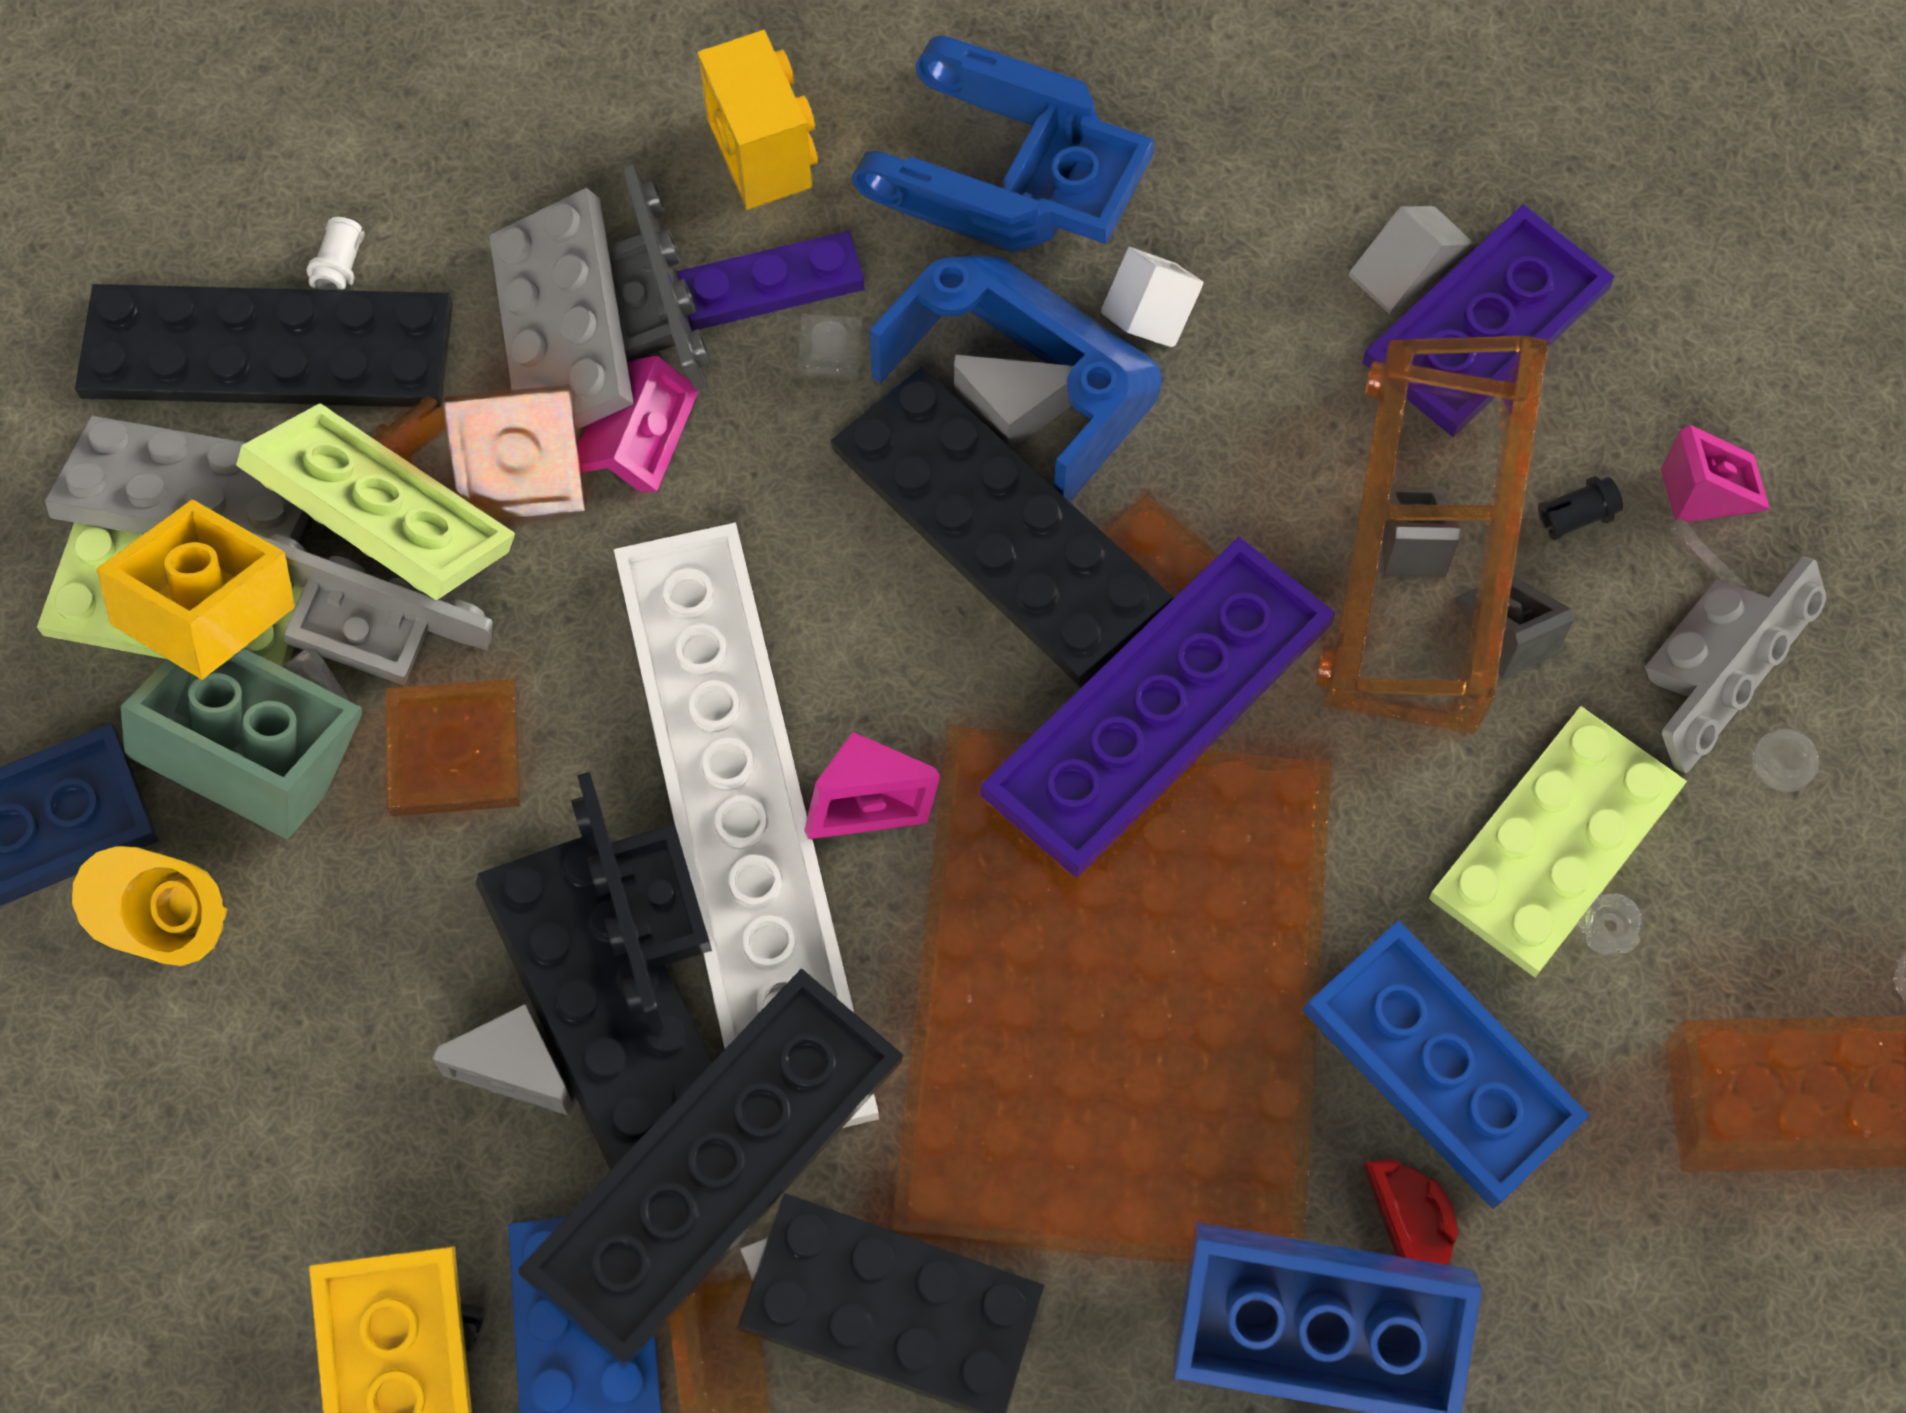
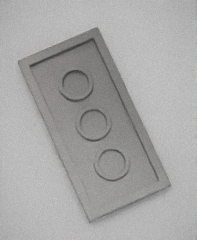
(562, 306)
(140, 474)

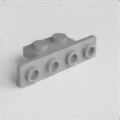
(368, 619)
(1726, 652)

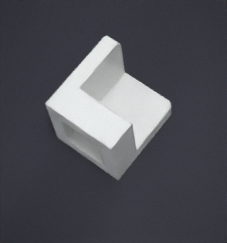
(1151, 297)

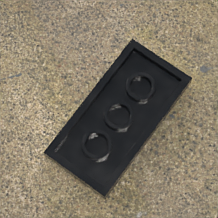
(891, 1307)

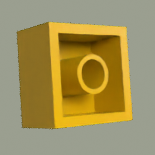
(758, 118)
(196, 588)

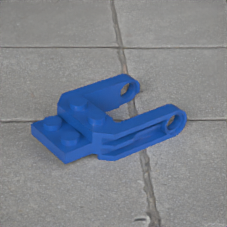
(1065, 176)

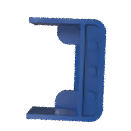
(1109, 376)

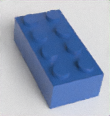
(1325, 1323)

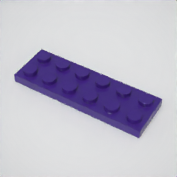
(1156, 706)

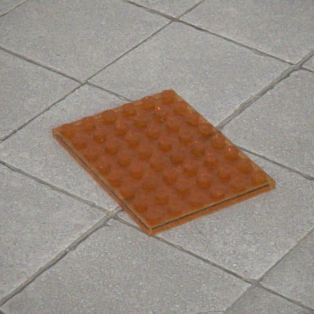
(1122, 1037)

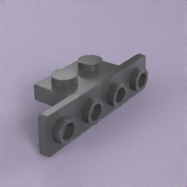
(648, 297)

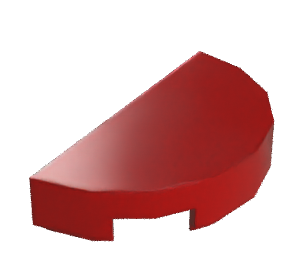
(1413, 1211)

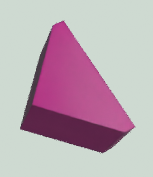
(1711, 478)
(870, 791)

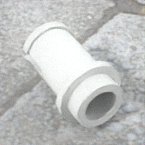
(336, 256)

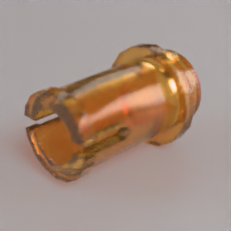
(413, 429)

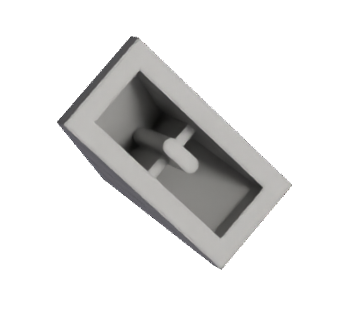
(1409, 255)
(1011, 394)
(507, 1060)

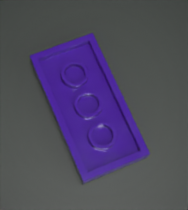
(1512, 284)

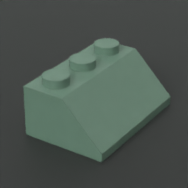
(242, 737)

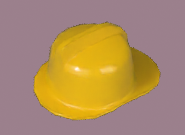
(149, 905)

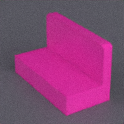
(643, 436)

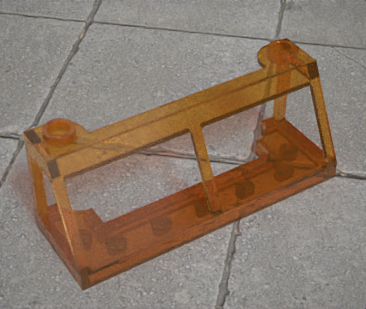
(1518, 409)

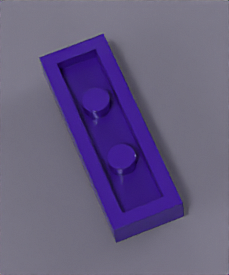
(773, 280)

